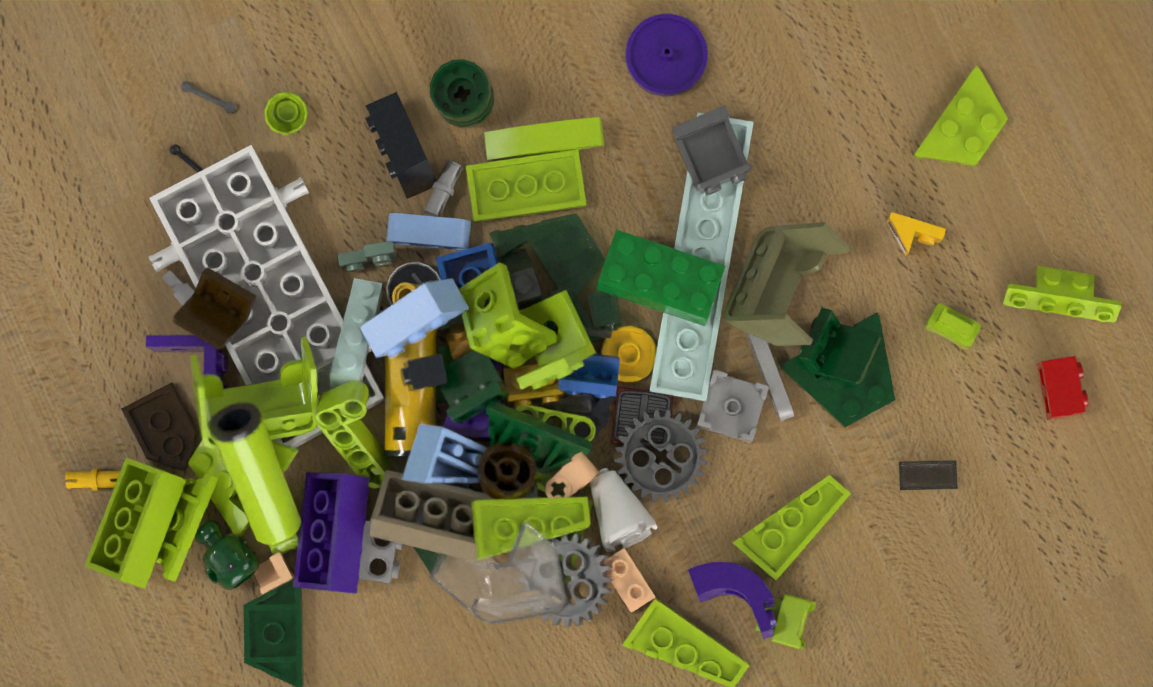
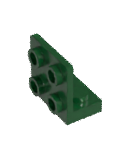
(471, 385)

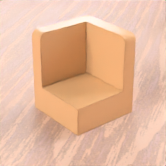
(273, 573)

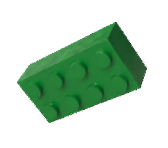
(660, 277)

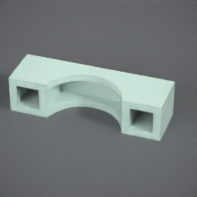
(352, 345)

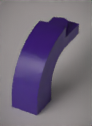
(732, 579)

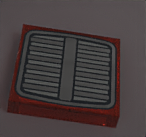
(632, 403)

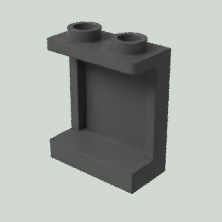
(711, 151)

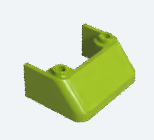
(285, 404)

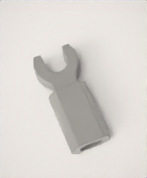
(182, 291)

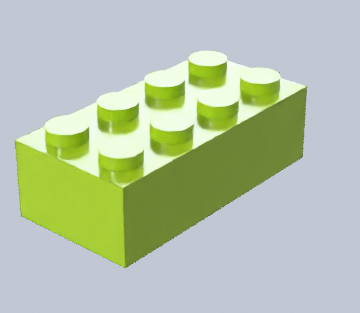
(135, 523)

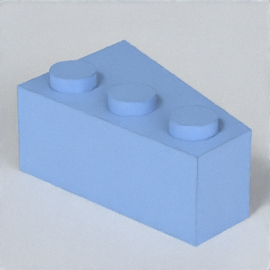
(413, 317)
(442, 457)

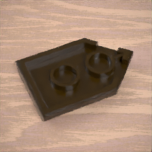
(163, 427)

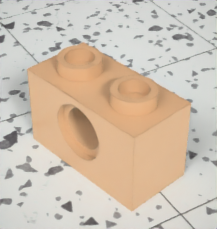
(628, 581)

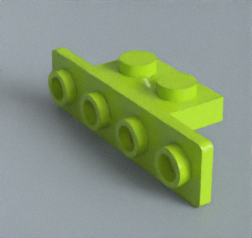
(1064, 294)

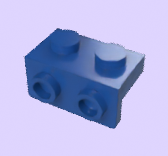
(596, 377)

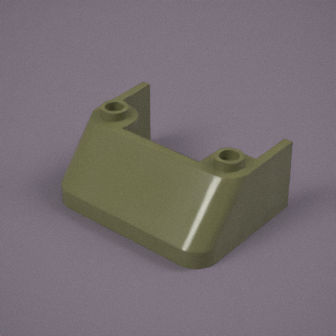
(772, 275)

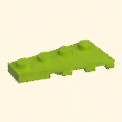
(500, 521)
(676, 640)

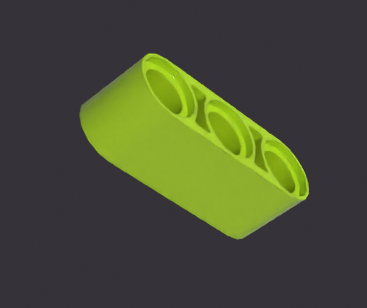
(568, 420)

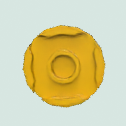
(635, 352)

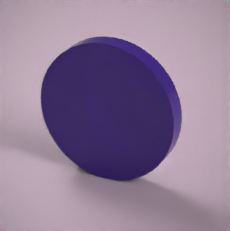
(666, 55)

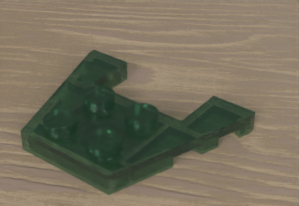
(561, 247)

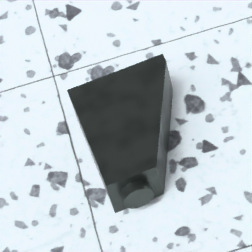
(522, 278)

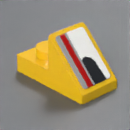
(906, 228)

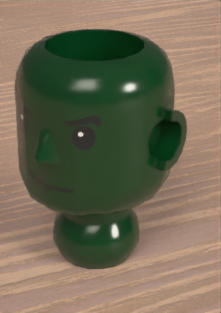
(227, 557)

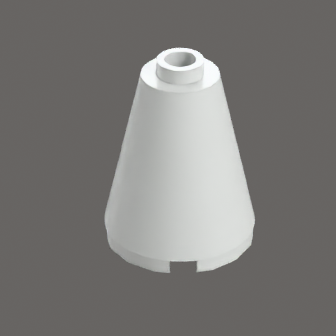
(619, 512)

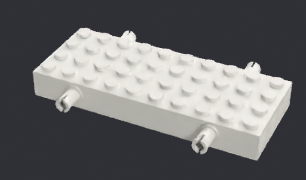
(241, 229)

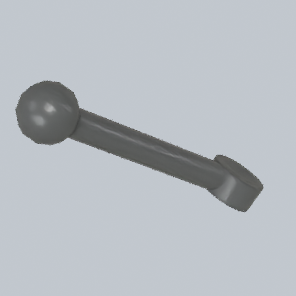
(229, 107)

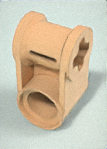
(574, 475)

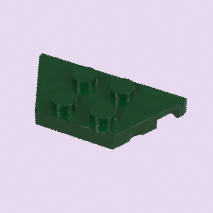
(544, 441)
(276, 634)

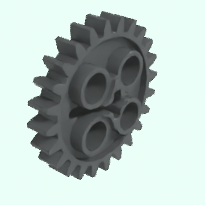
(677, 435)
(591, 572)

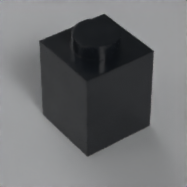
(423, 372)

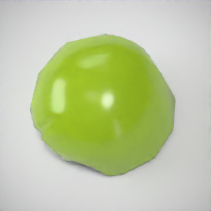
(285, 113)

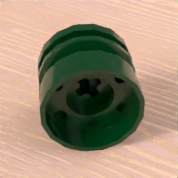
(446, 91)

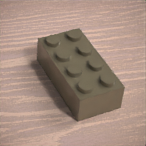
(426, 516)

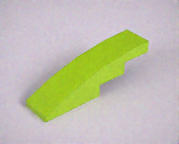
(544, 138)

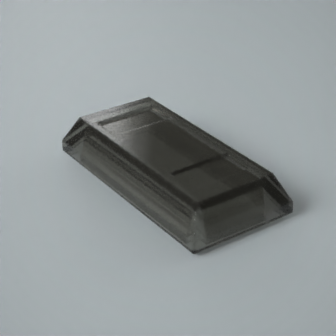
(928, 475)

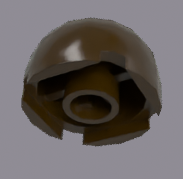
(506, 471)

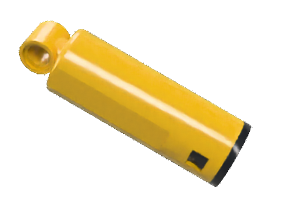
(403, 407)

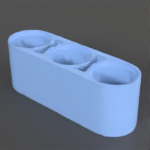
(428, 231)

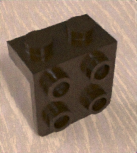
(215, 309)

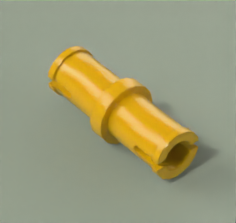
(91, 479)

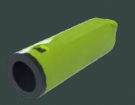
(256, 475)

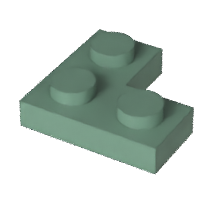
(379, 254)

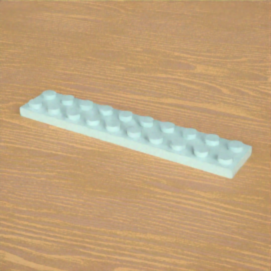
(706, 231)

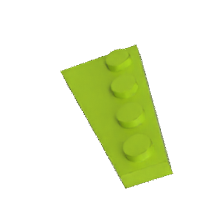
(789, 530)

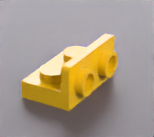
(548, 393)

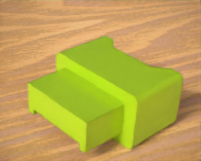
(952, 326)
(790, 620)

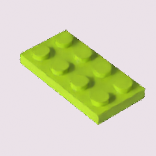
(526, 186)

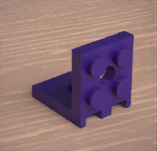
(214, 359)

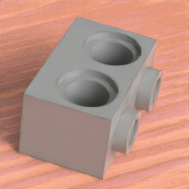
(372, 551)

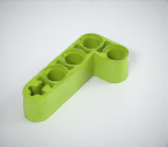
(339, 419)

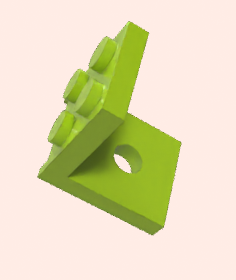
(499, 327)
(571, 345)

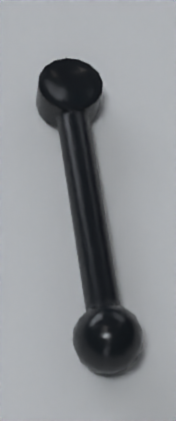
(175, 150)

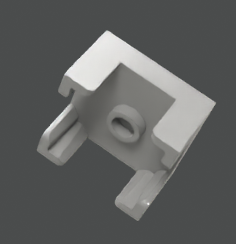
(732, 407)

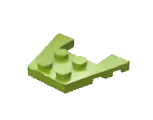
(208, 461)

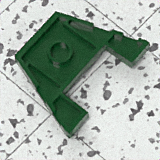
(846, 400)

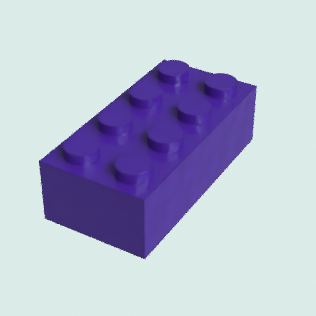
(331, 532)

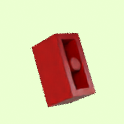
(1062, 387)

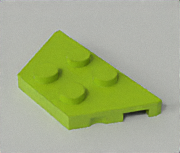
(965, 125)
(185, 524)

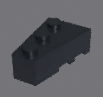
(400, 144)

